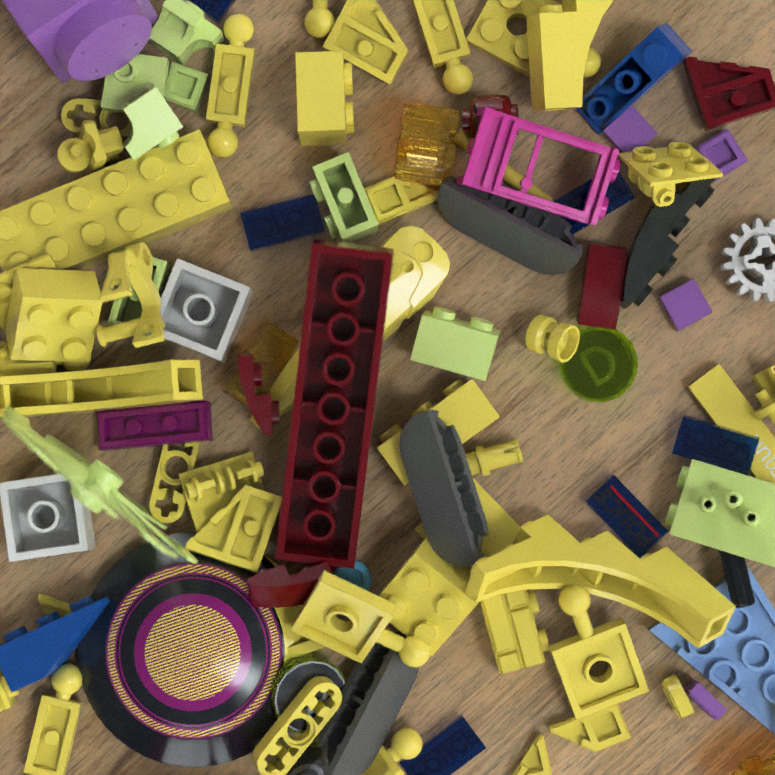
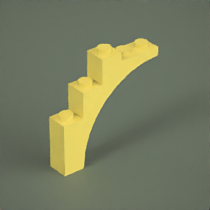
(559, 51)
(102, 388)
(653, 584)

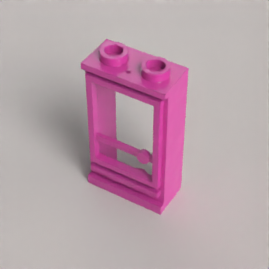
(492, 150)

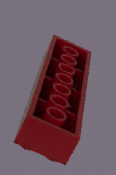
(334, 402)

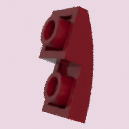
(602, 285)
(262, 408)
(278, 589)

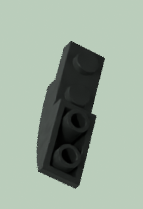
(652, 246)

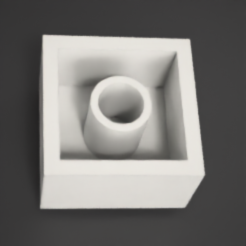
(203, 310)
(44, 518)

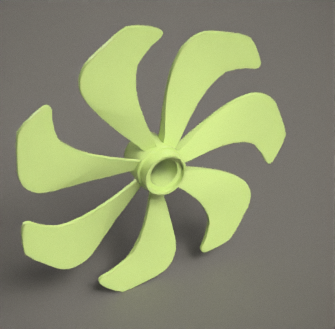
(93, 483)

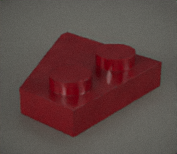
(728, 91)

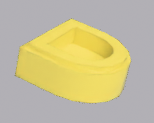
(676, 696)

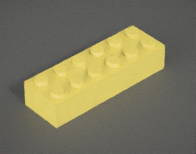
(116, 207)

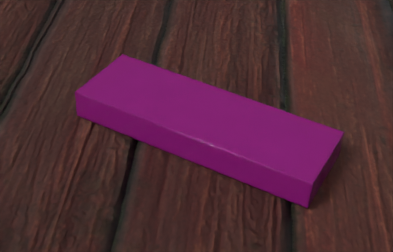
(154, 426)

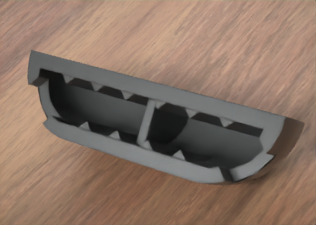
(515, 230)
(443, 488)
(366, 711)

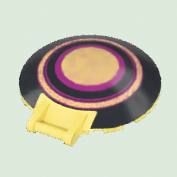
(184, 656)

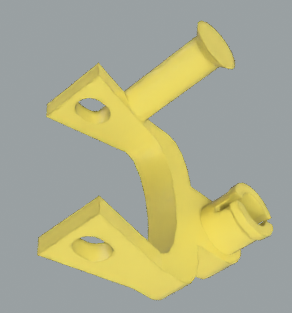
(133, 269)

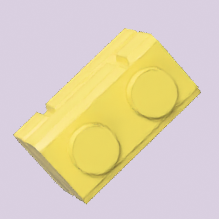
(514, 631)

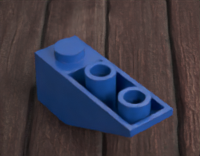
(633, 77)
(40, 652)

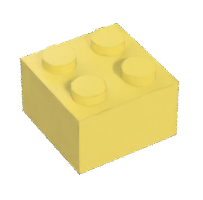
(321, 98)
(53, 315)
(428, 597)

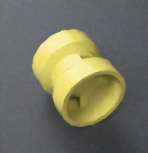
(549, 337)

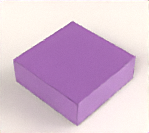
(629, 131)
(723, 152)
(685, 305)
(704, 699)

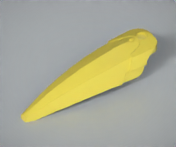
(415, 277)

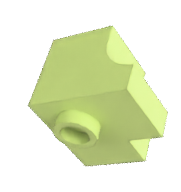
(183, 31)
(132, 79)
(150, 121)

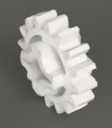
(759, 245)

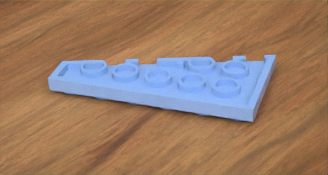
(740, 659)

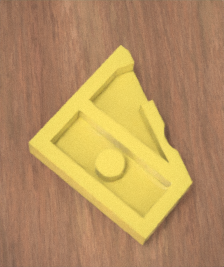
(368, 39)
(239, 530)

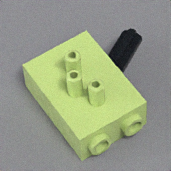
(729, 515)

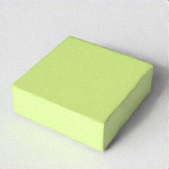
(185, 86)

